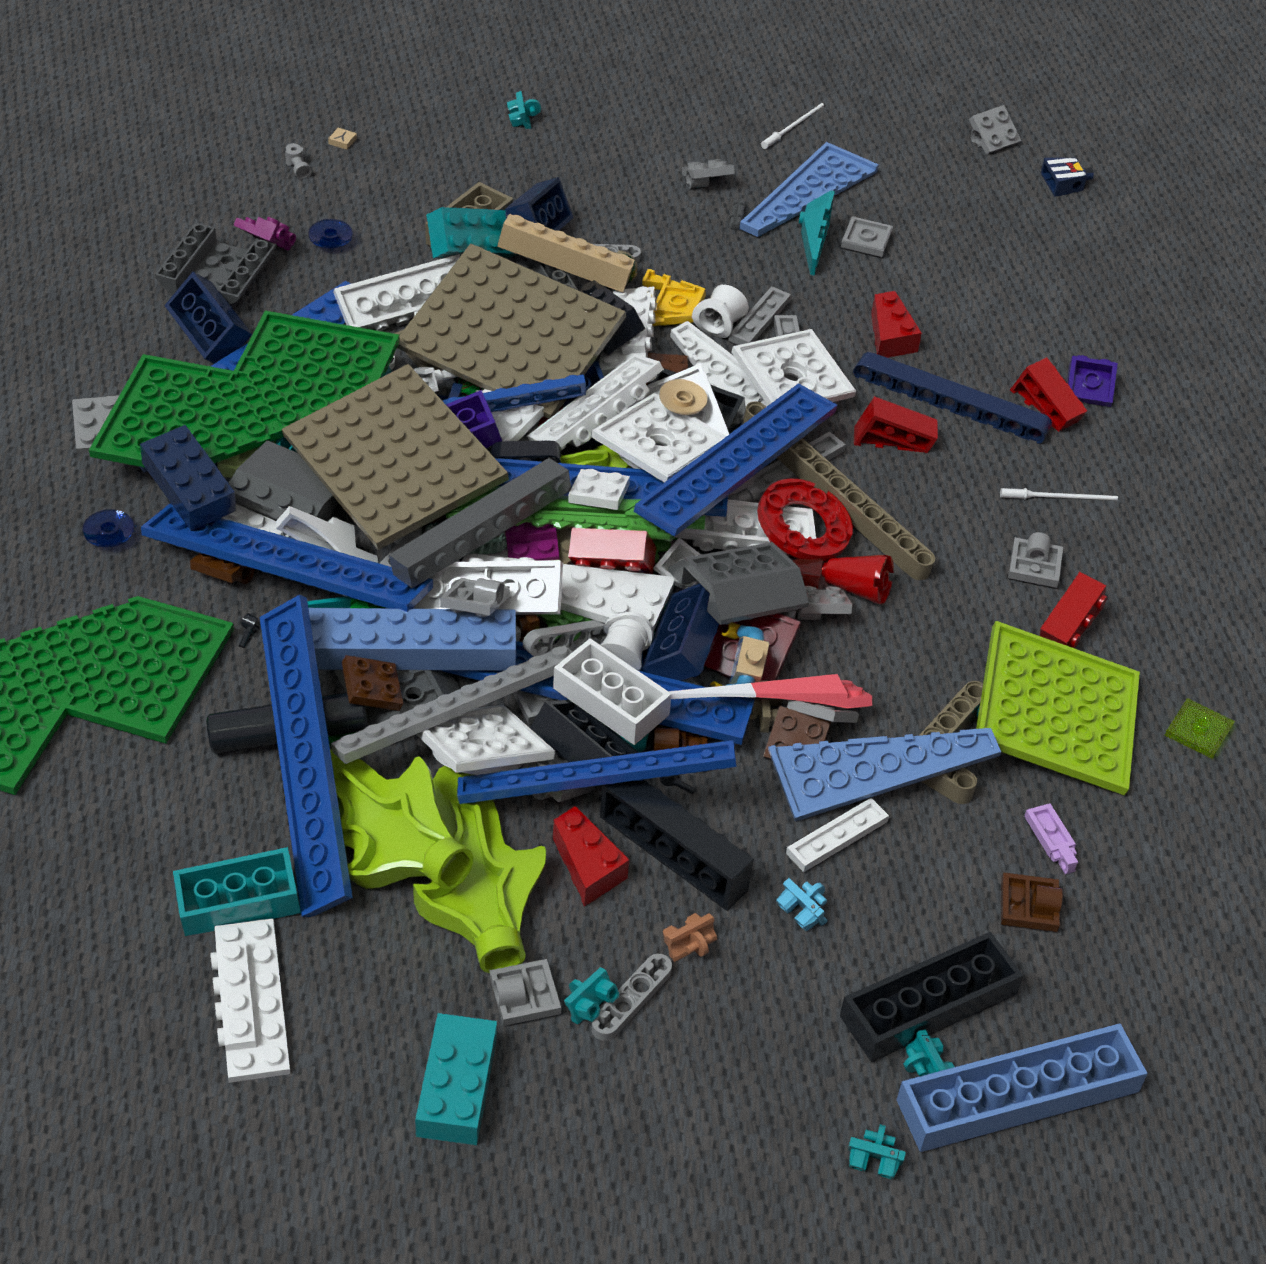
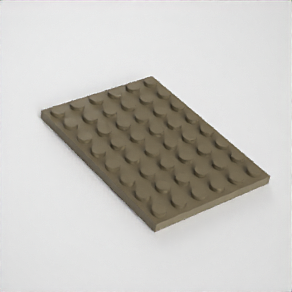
(508, 325)
(394, 456)

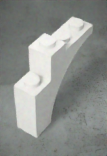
(331, 535)

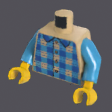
(749, 655)

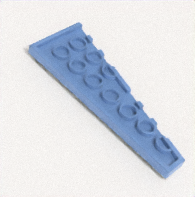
(824, 171)
(846, 772)

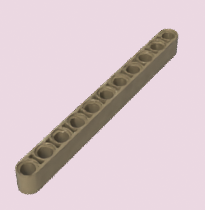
(864, 513)

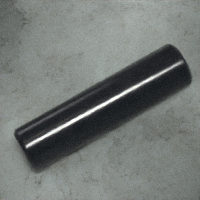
(256, 726)

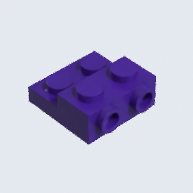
(1092, 380)

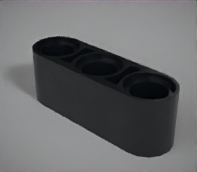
(527, 450)

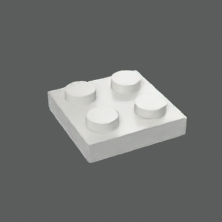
(599, 489)

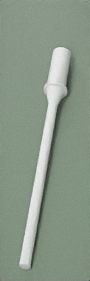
(776, 136)
(1024, 494)

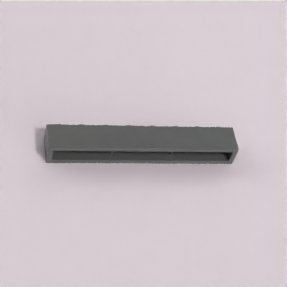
(480, 522)

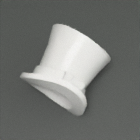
(720, 311)
(628, 636)

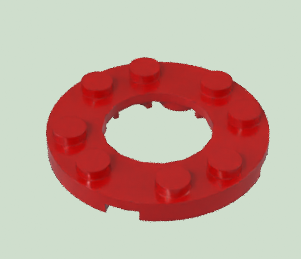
(803, 492)

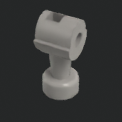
(295, 157)

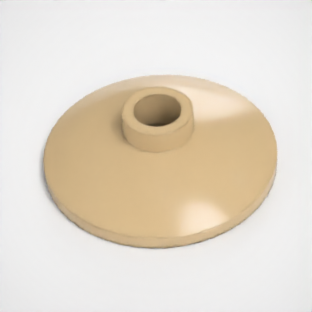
(683, 397)

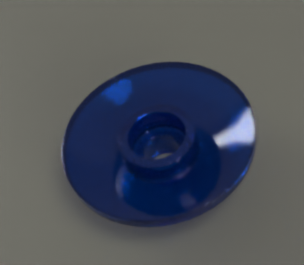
(330, 233)
(108, 528)

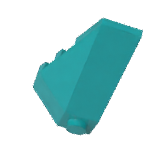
(815, 225)

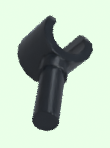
(251, 625)
(672, 780)

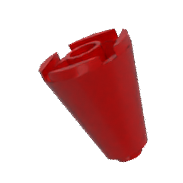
(861, 576)

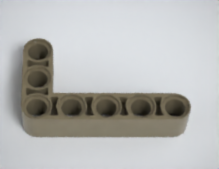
(956, 716)

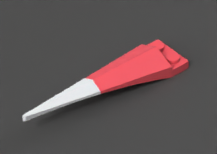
(815, 689)

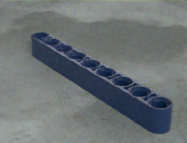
(953, 396)

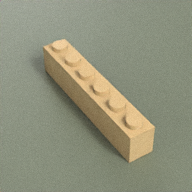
(565, 252)

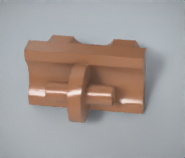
(690, 938)

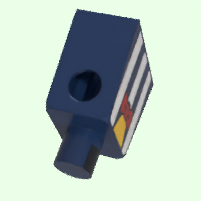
(1065, 175)

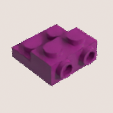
(268, 230)
(533, 542)

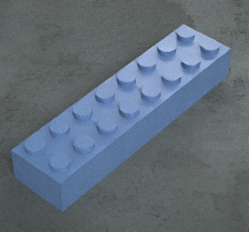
(415, 638)
(1020, 1087)

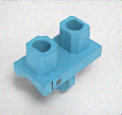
(811, 911)

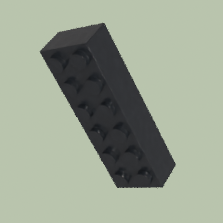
(678, 840)
(930, 995)

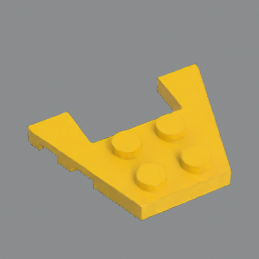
(675, 299)

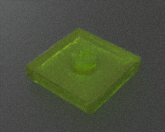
(1199, 728)

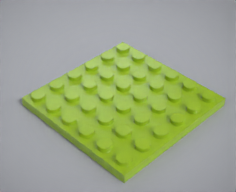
(1060, 707)

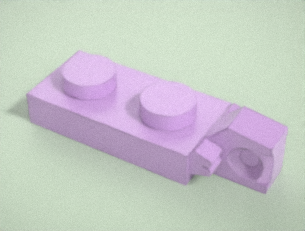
(1053, 836)

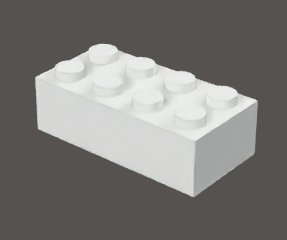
(612, 691)

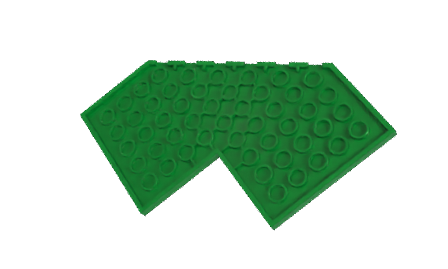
(282, 376)
(116, 668)

